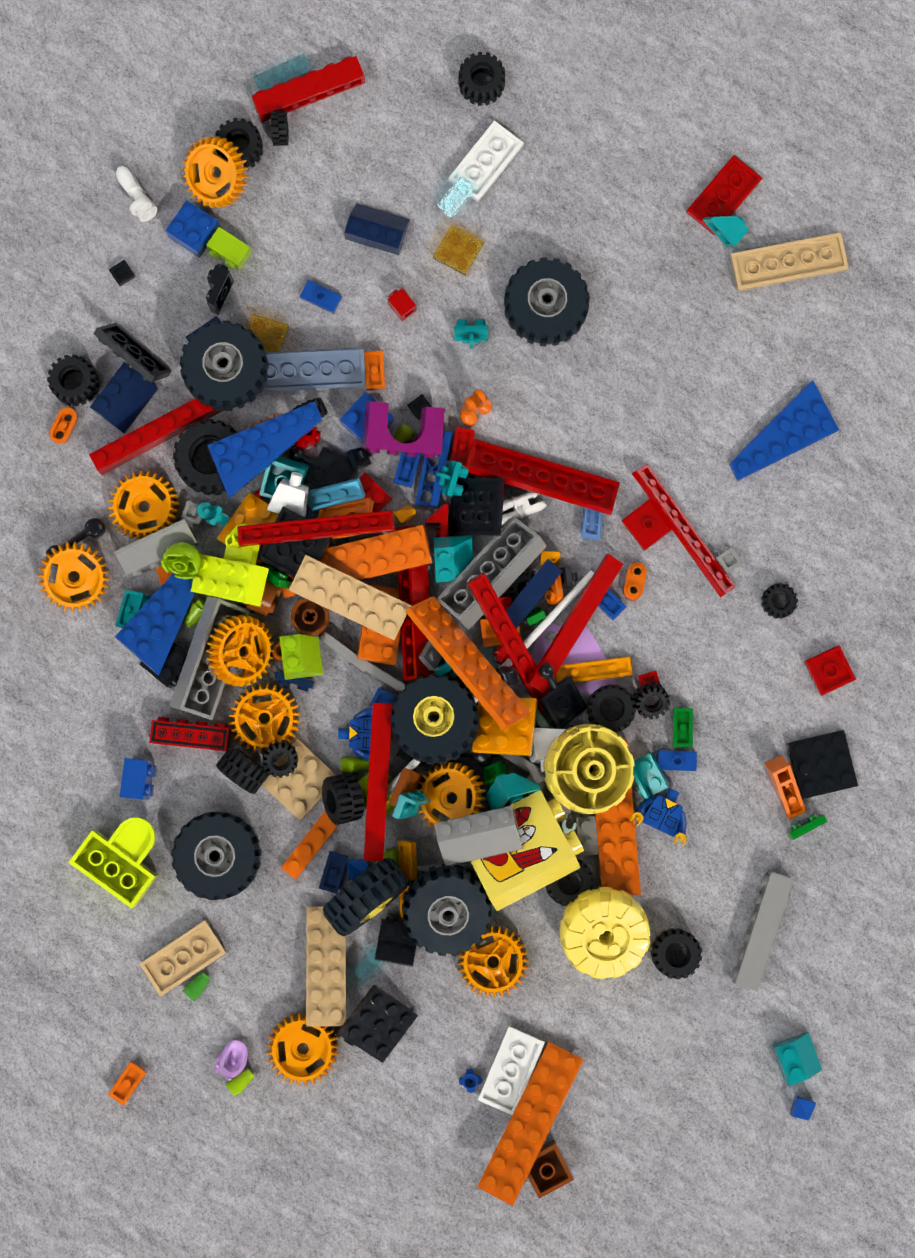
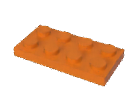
(375, 646)

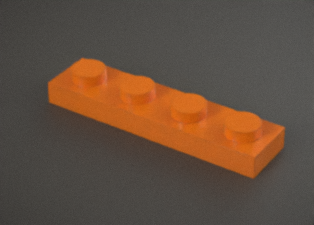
(309, 846)

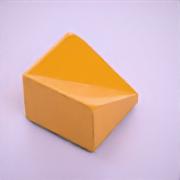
(404, 514)
(553, 556)

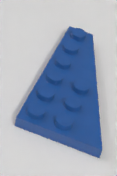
(794, 428)
(256, 448)
(156, 624)

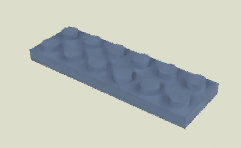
(315, 369)

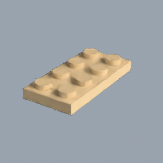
(183, 958)

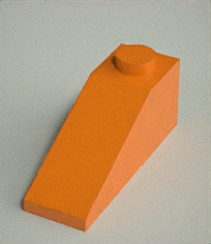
(785, 786)

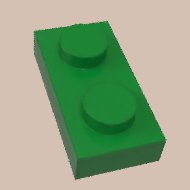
(277, 577)
(682, 727)
(800, 829)

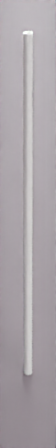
(528, 641)

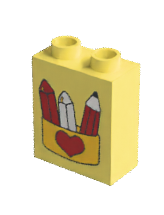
(544, 857)

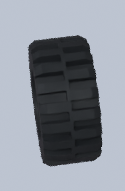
(185, 451)

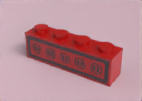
(190, 735)

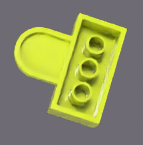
(234, 576)
(118, 860)

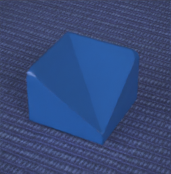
(356, 867)
(802, 1108)

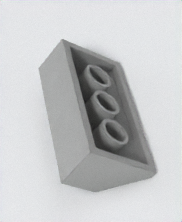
(149, 550)
(478, 836)

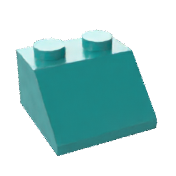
(281, 470)
(451, 556)
(509, 790)
(797, 1058)

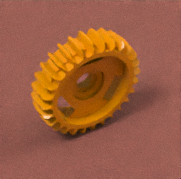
(208, 187)
(140, 492)
(64, 588)
(227, 653)
(249, 712)
(458, 783)
(499, 976)
(295, 1062)

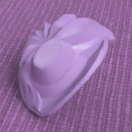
(232, 1059)

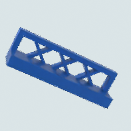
(437, 488)

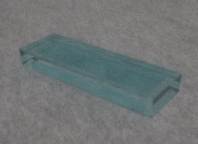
(282, 73)

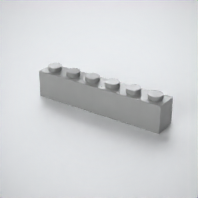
(762, 930)

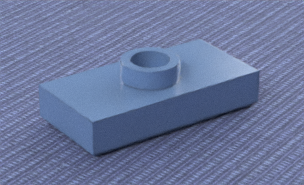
(591, 524)

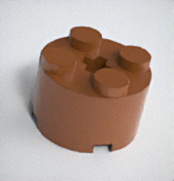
(267, 604)
(299, 616)

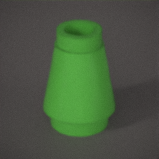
(196, 986)

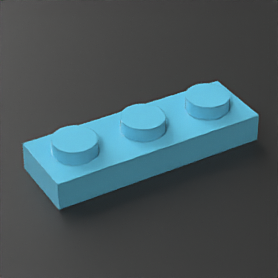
(335, 494)

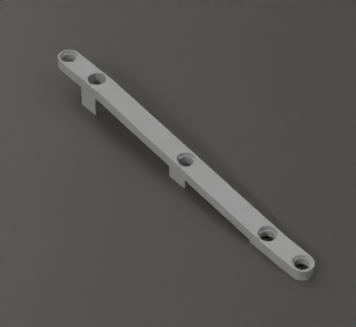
(534, 772)

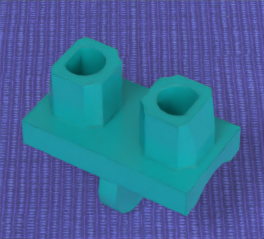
(471, 333)
(449, 478)
(212, 514)

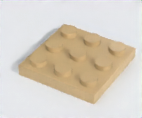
(304, 786)

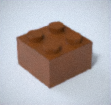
(549, 1170)

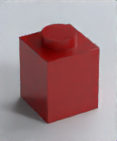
(401, 304)

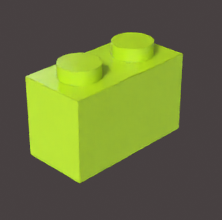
(229, 249)

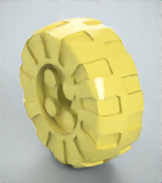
(569, 766)
(604, 933)

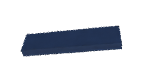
(533, 592)

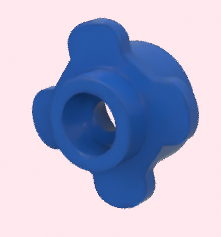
(475, 1080)

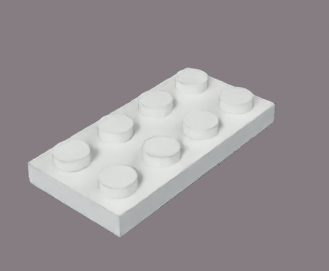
(487, 159)
(511, 1070)

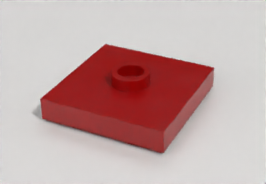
(646, 525)
(829, 670)

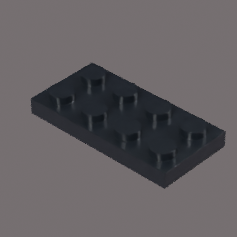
(132, 352)

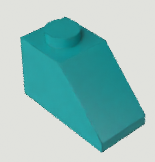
(727, 228)

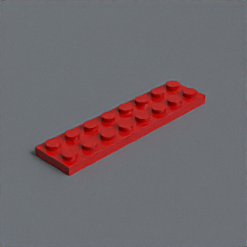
(543, 476)

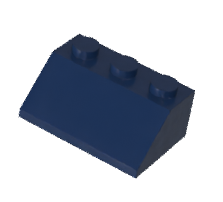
(376, 229)
(123, 398)

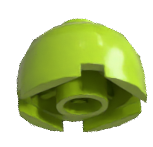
(182, 560)

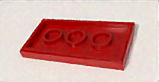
(725, 192)

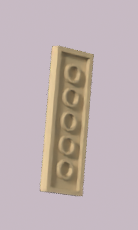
(789, 261)
(349, 597)
(324, 972)

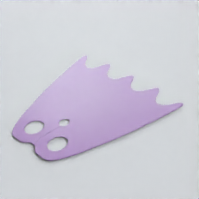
(584, 650)

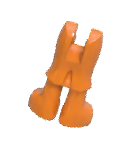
(476, 403)

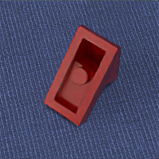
(440, 518)

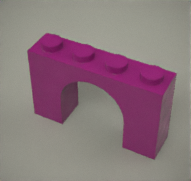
(378, 438)

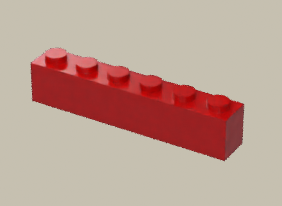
(309, 88)

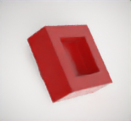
(648, 677)

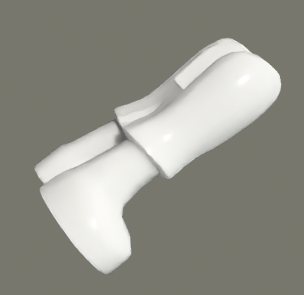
(142, 205)
(521, 506)

